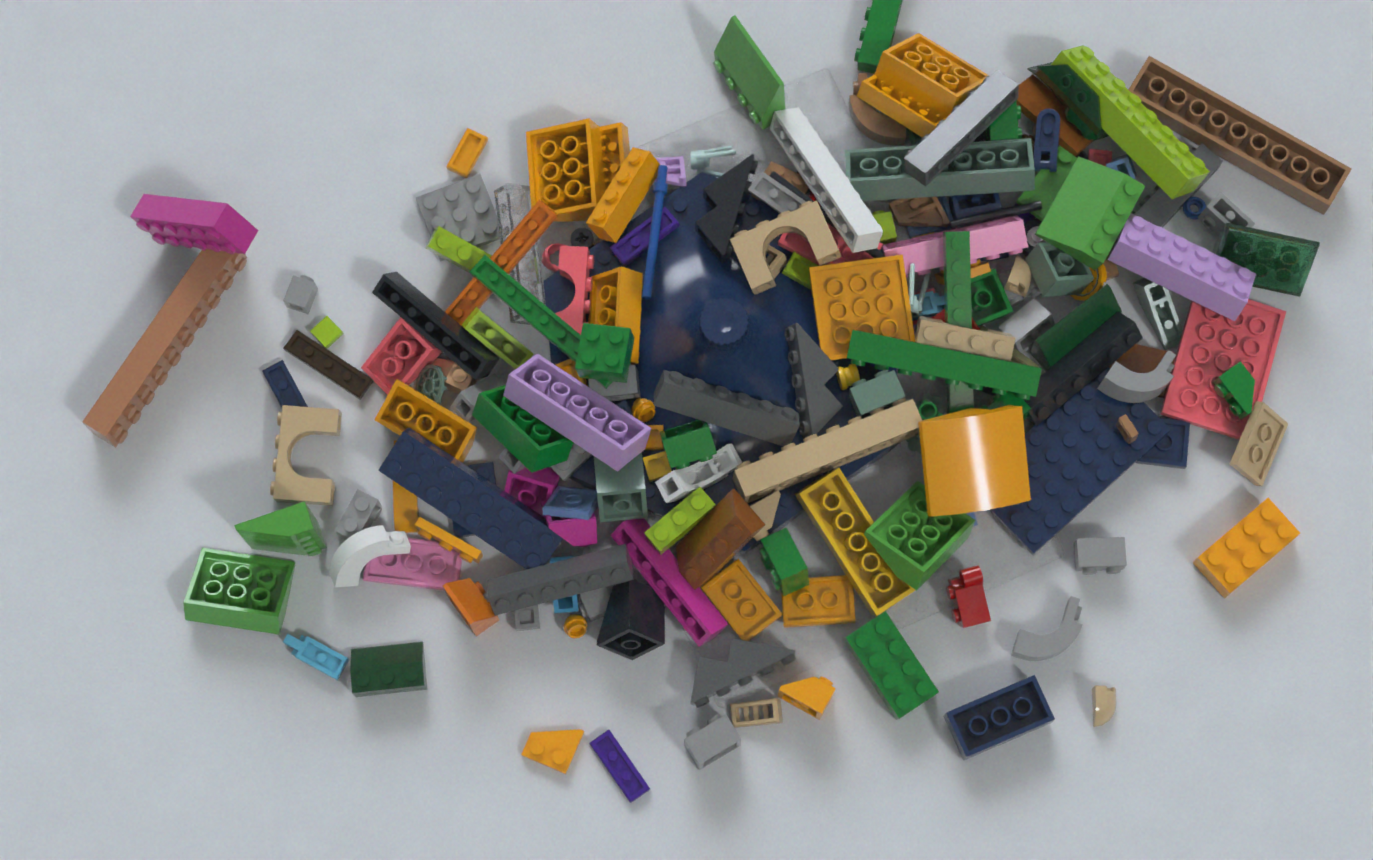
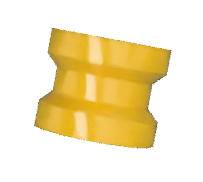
(847, 376)

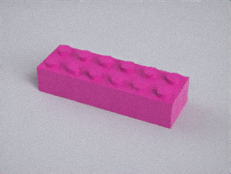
(194, 223)

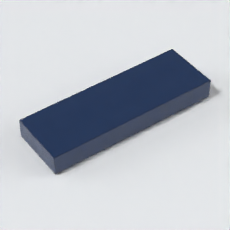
(283, 385)

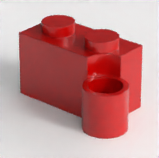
(968, 597)

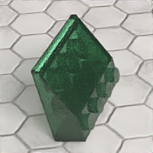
(1277, 259)

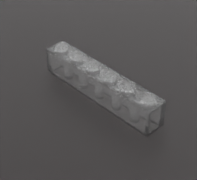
(512, 206)

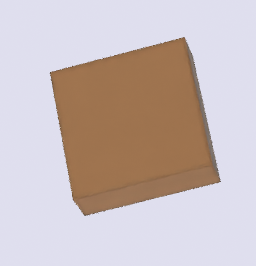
(1127, 429)

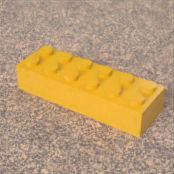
(842, 525)

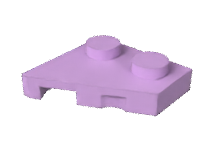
(676, 170)

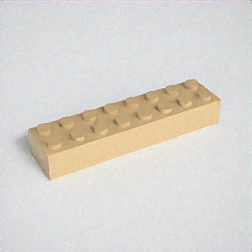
(827, 451)

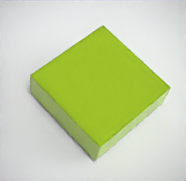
(326, 332)

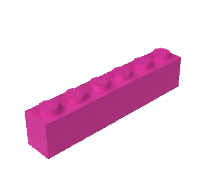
(662, 573)

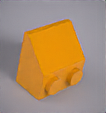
(809, 695)

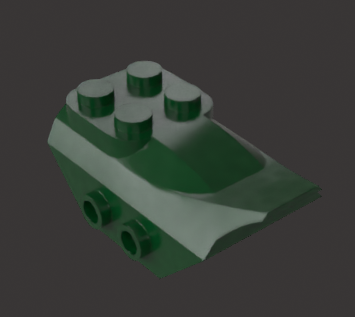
(1077, 97)

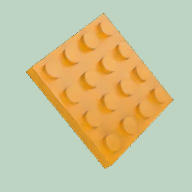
(860, 297)

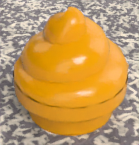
(643, 409)
(575, 626)

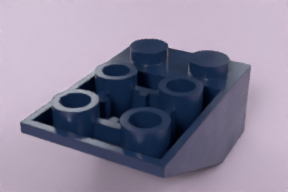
(974, 204)

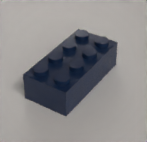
(999, 717)

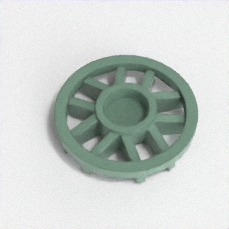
(431, 385)

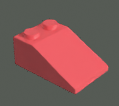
(400, 356)

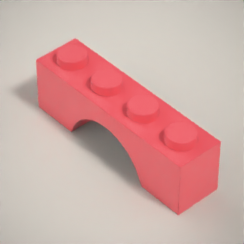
(575, 266)

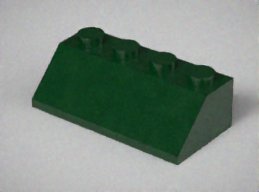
(1075, 327)

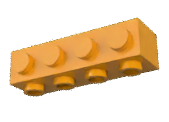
(624, 195)

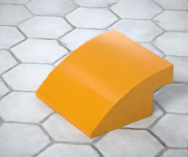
(919, 83)
(574, 165)
(974, 460)

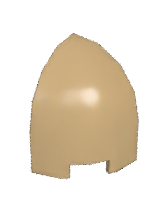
(1019, 277)
(1103, 704)

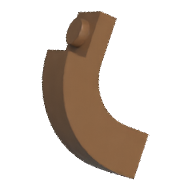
(872, 123)

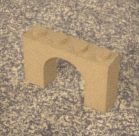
(752, 244)
(963, 339)
(294, 425)

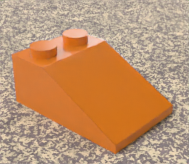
(471, 604)

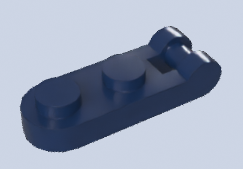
(1047, 140)

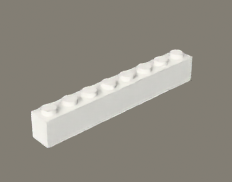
(826, 180)

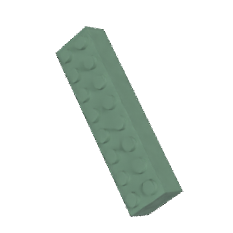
(979, 169)

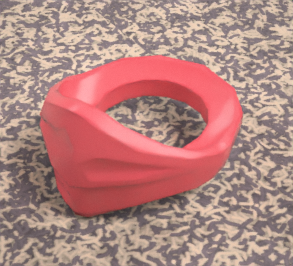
(551, 249)

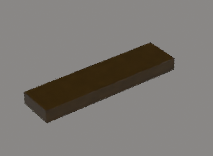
(328, 364)

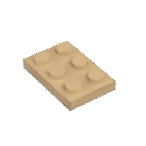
(1259, 443)

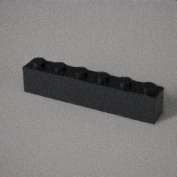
(435, 325)
(1082, 365)

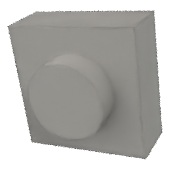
(527, 618)

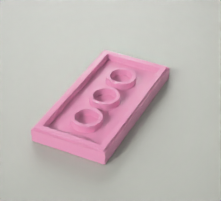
(423, 567)

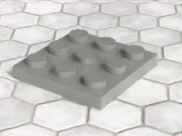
(462, 210)

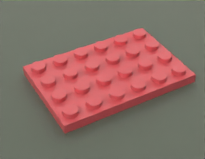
(1209, 349)

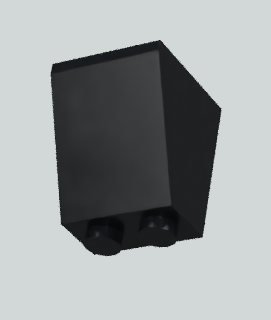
(632, 620)

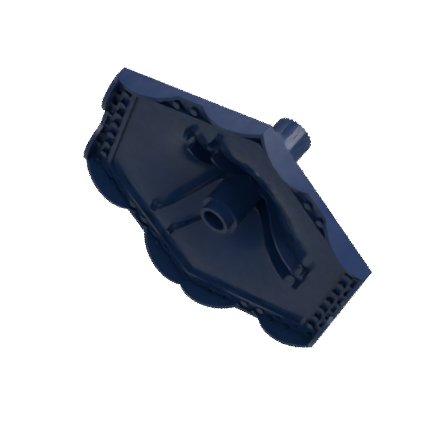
(716, 331)

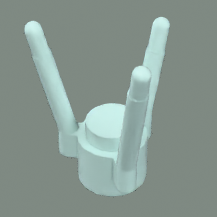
(701, 159)
(916, 305)

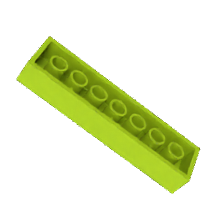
(1136, 127)

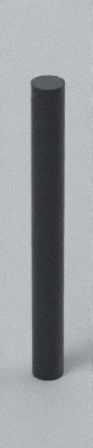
(994, 215)

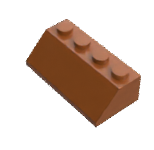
(717, 539)

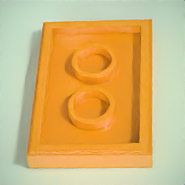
(741, 601)
(822, 602)

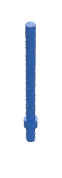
(659, 189)

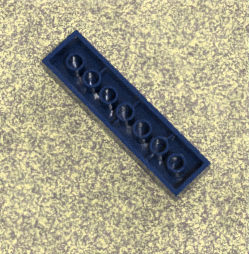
(470, 500)

